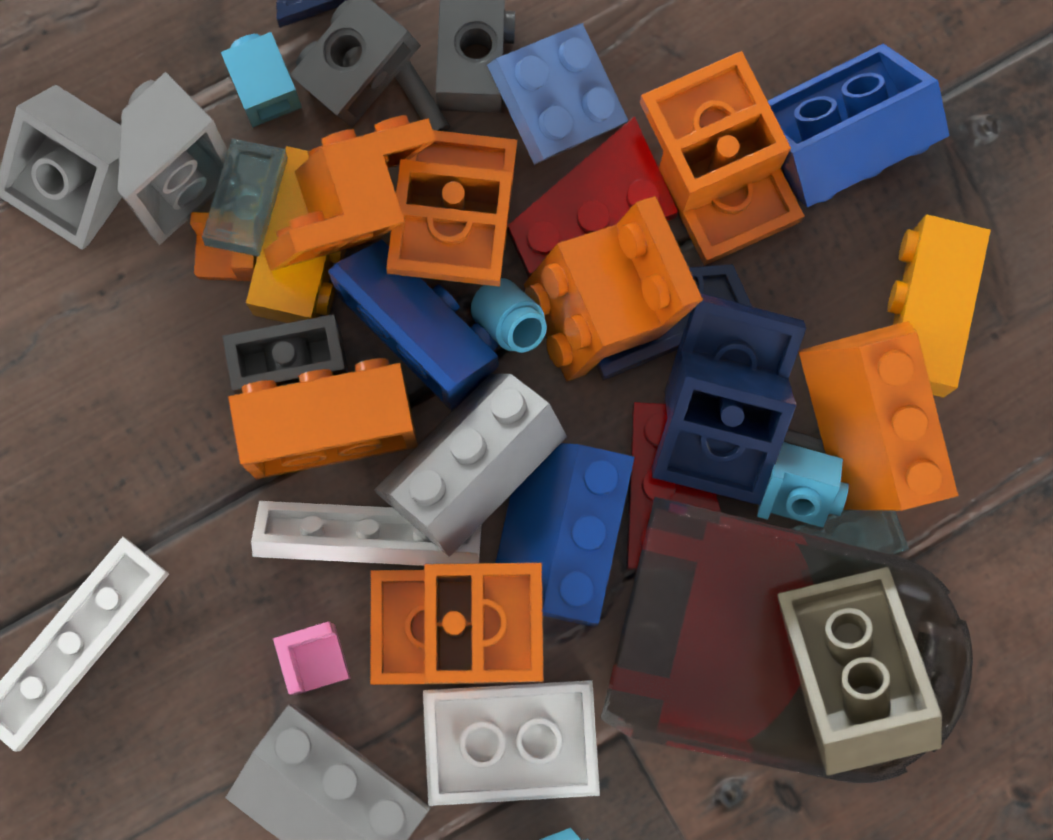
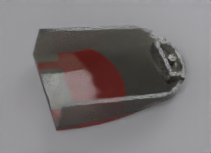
(709, 649)

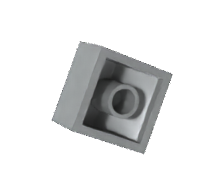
(62, 165)

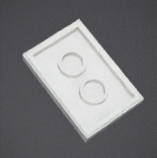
(510, 743)

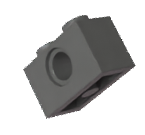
(467, 82)
(354, 88)
(285, 352)

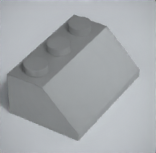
(167, 156)
(473, 460)
(319, 788)

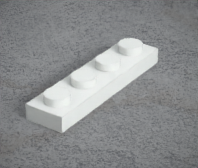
(349, 535)
(75, 640)

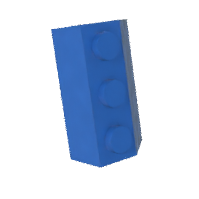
(857, 122)
(416, 324)
(570, 523)

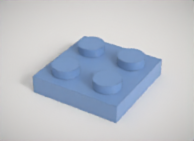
(557, 93)

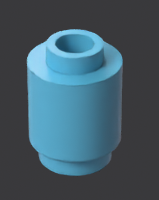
(509, 316)

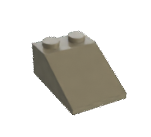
(860, 671)

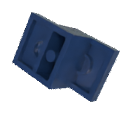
(729, 399)

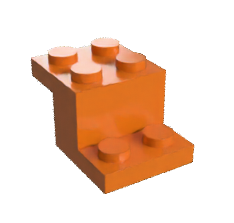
(722, 157)
(348, 191)
(454, 209)
(612, 289)
(457, 624)

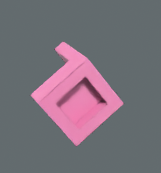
(311, 658)

